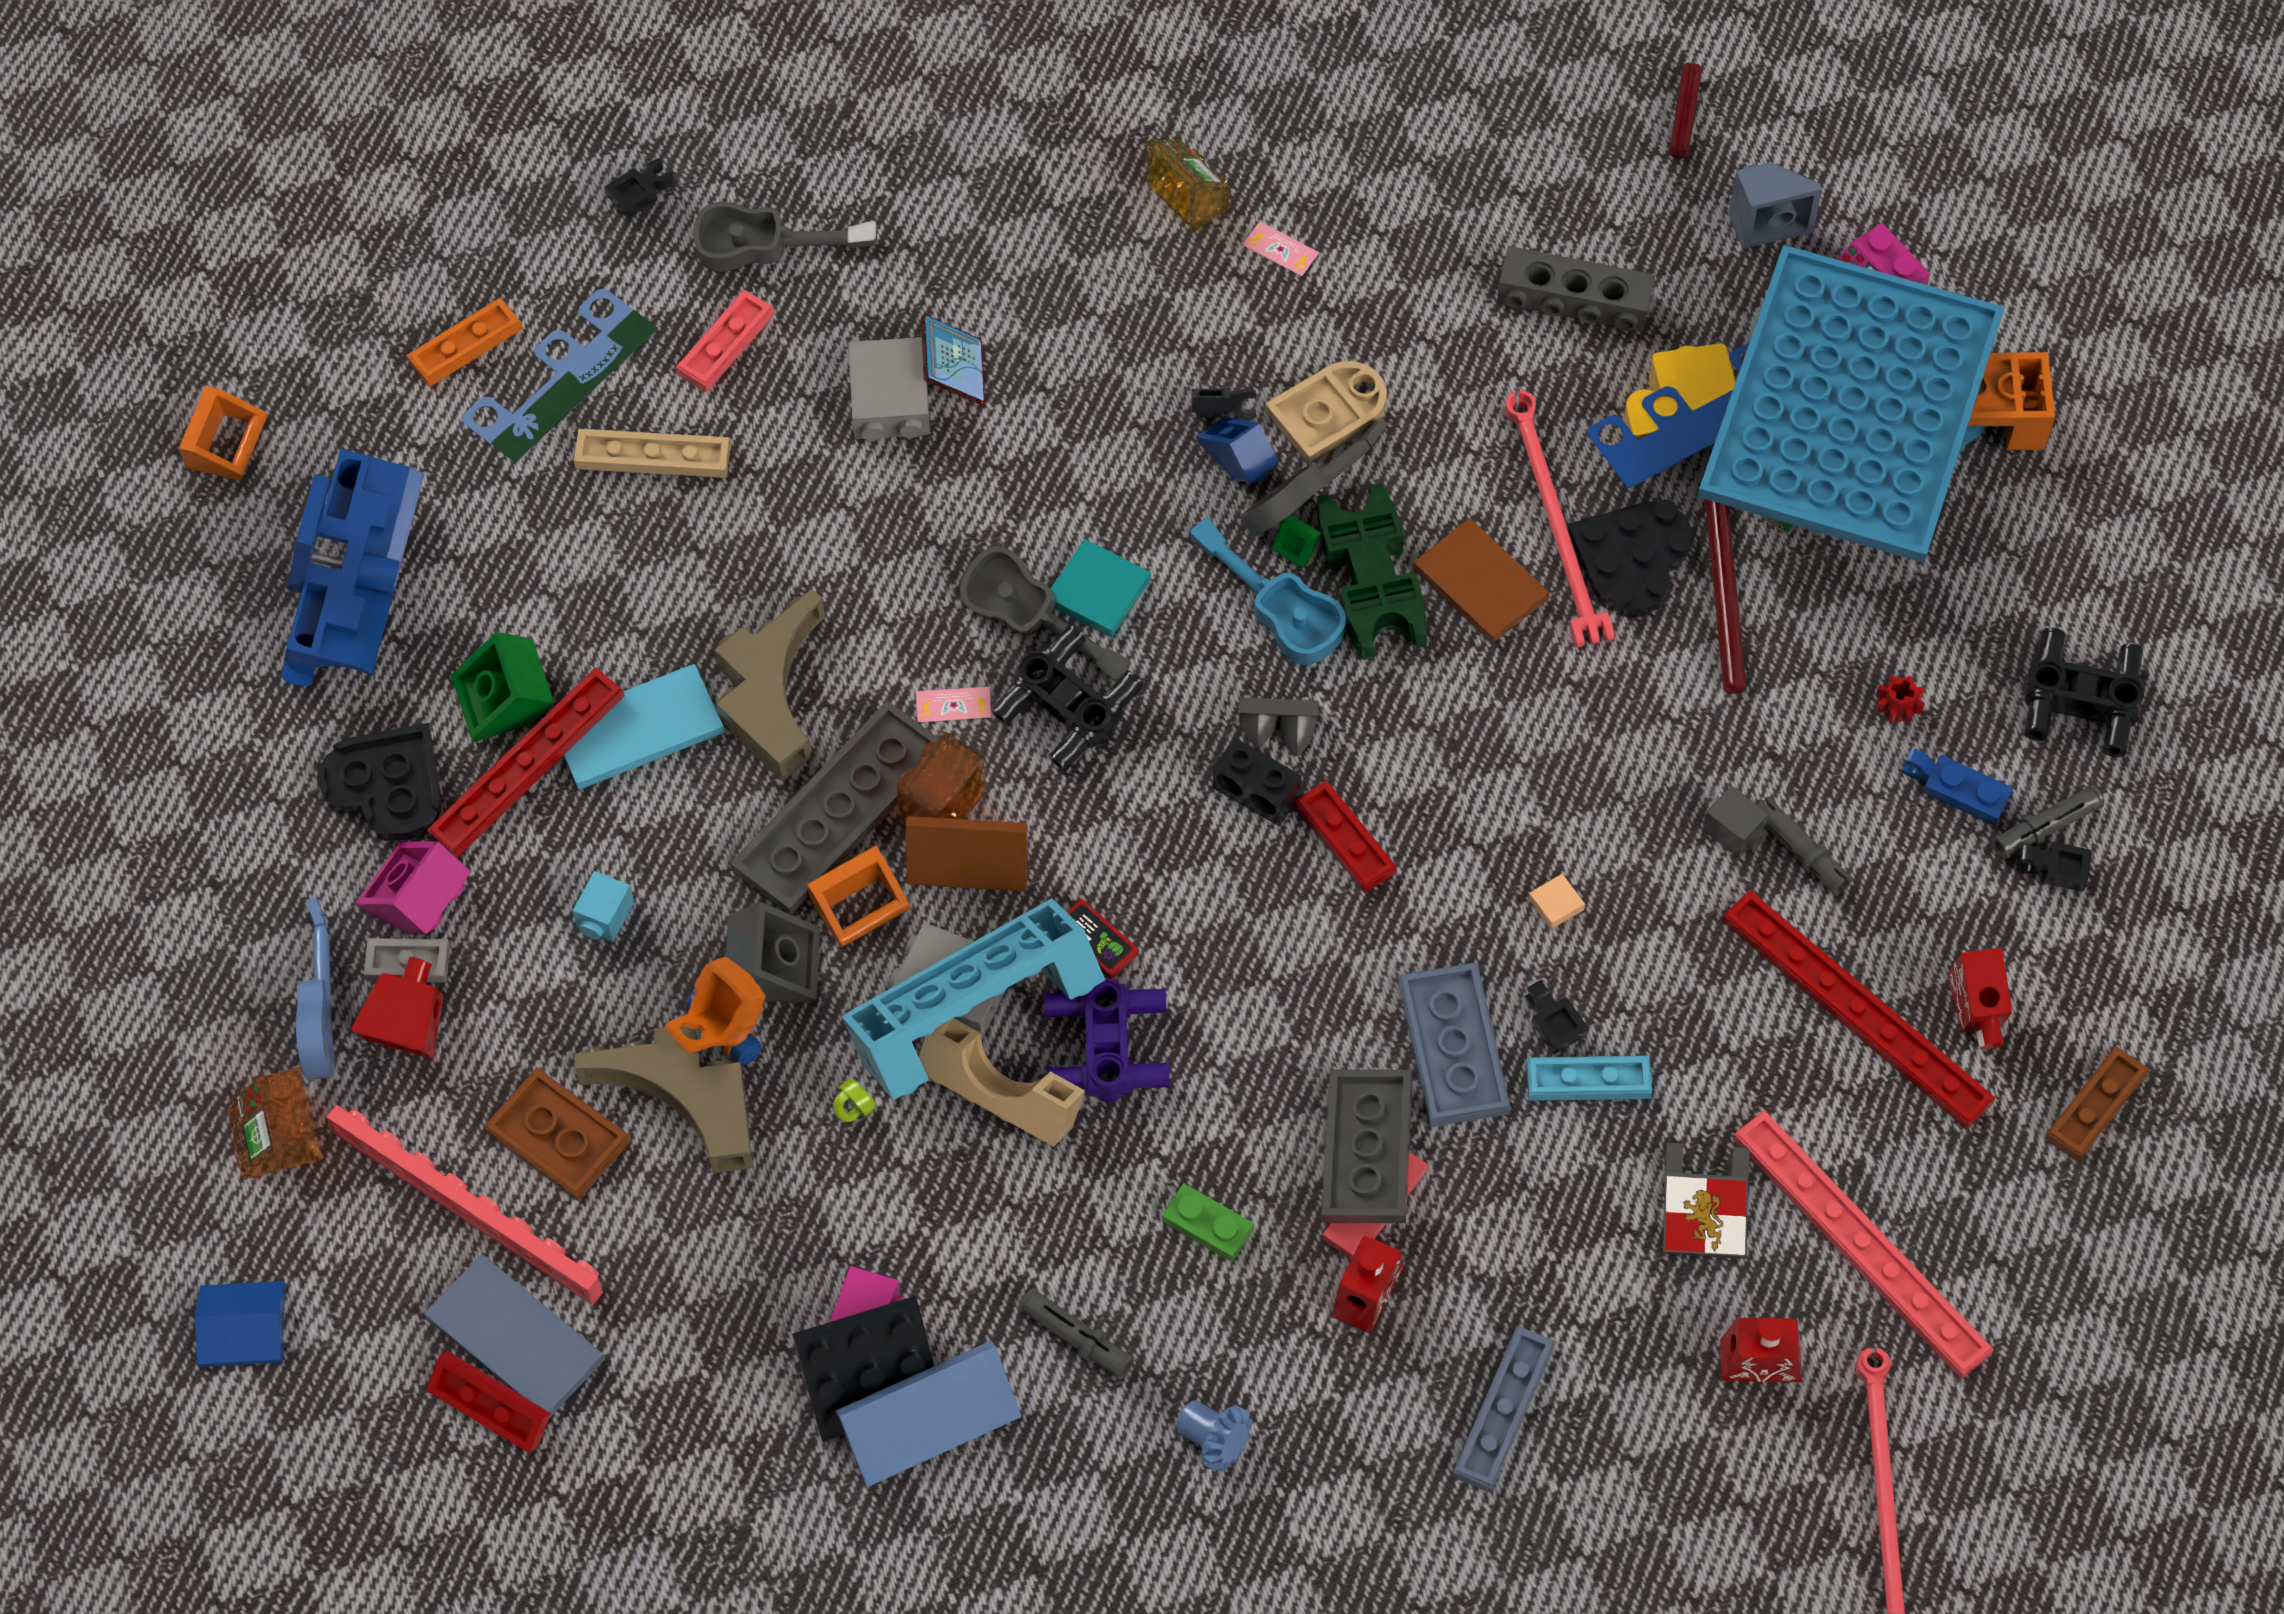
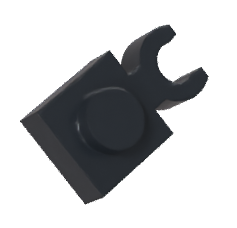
(636, 190)

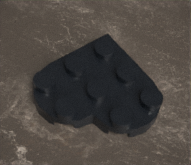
(1631, 554)
(387, 779)

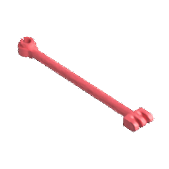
(1588, 619)
(1874, 1384)

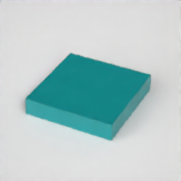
(1099, 588)

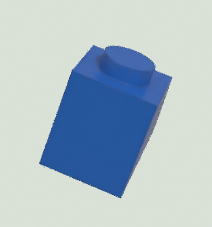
(1239, 449)

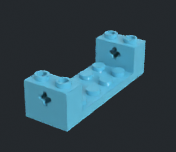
(1034, 942)

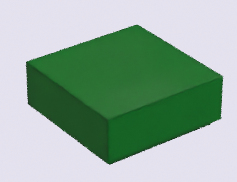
(1295, 540)

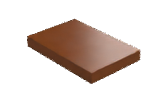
(1481, 580)
(967, 853)
(557, 1134)

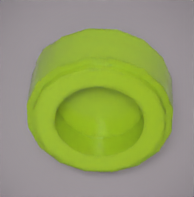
(857, 1097)

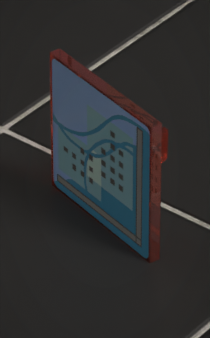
(952, 359)

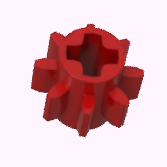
(1902, 689)

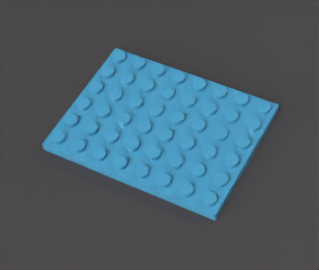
(1852, 403)

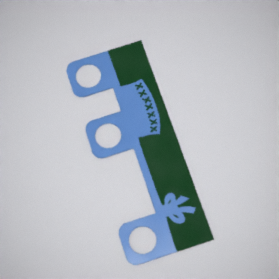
(575, 378)

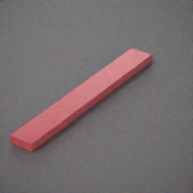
(1863, 1245)

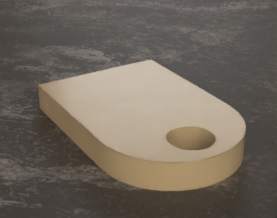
(1327, 408)

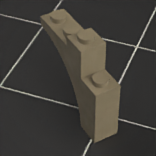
(760, 669)
(706, 1097)

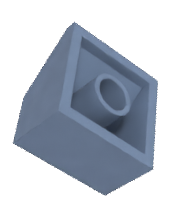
(1772, 204)

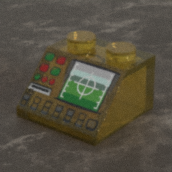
(1185, 182)

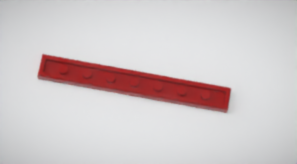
(1858, 1009)

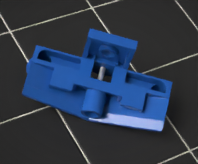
(347, 609)

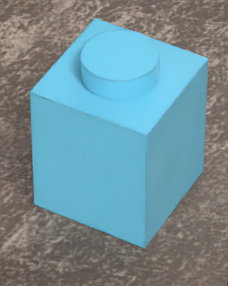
(603, 907)

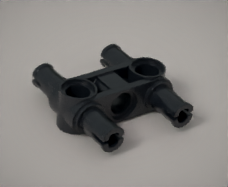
(2084, 692)
(1067, 697)

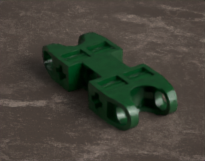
(1377, 596)

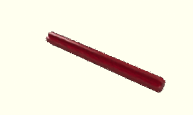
(1725, 597)

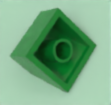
(502, 686)

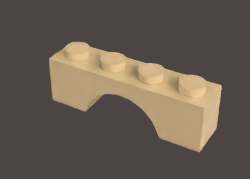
(957, 1060)

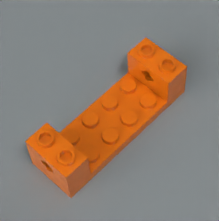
(2017, 396)

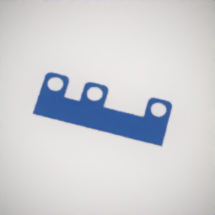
(1675, 439)

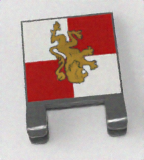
(1705, 1211)

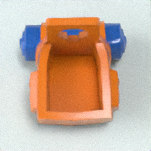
(724, 1011)

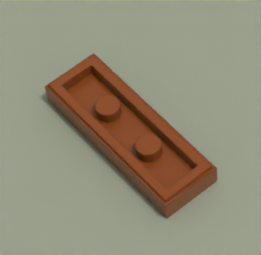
(2096, 1104)

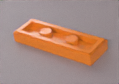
(464, 342)

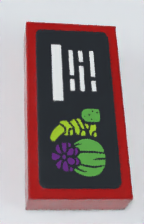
(1108, 944)

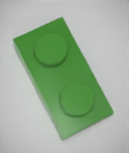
(1207, 1222)

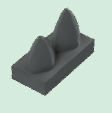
(1295, 716)

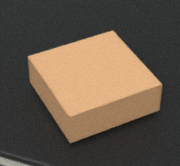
(1556, 901)

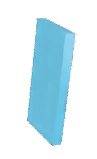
(645, 727)

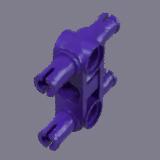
(1108, 1039)

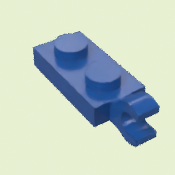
(1959, 785)

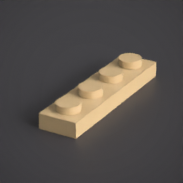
(652, 453)

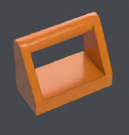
(204, 425)
(848, 880)

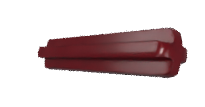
(1685, 110)

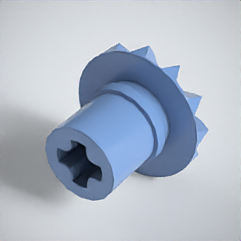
(1218, 1434)

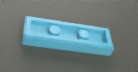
(1588, 1078)

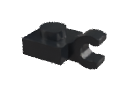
(1212, 402)
(2062, 864)
(1555, 1022)

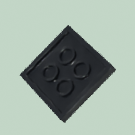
(860, 1357)

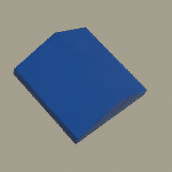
(240, 1324)

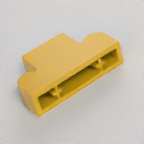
(1695, 372)

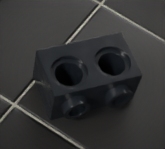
(1256, 781)

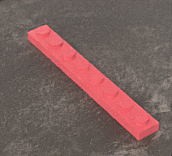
(453, 1195)

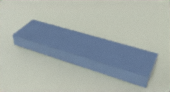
(1504, 1409)

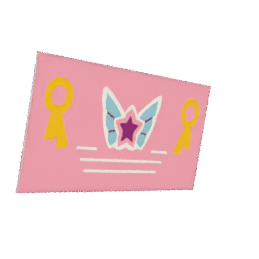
(1280, 248)
(953, 704)

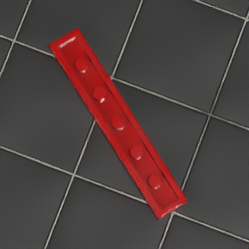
(526, 762)

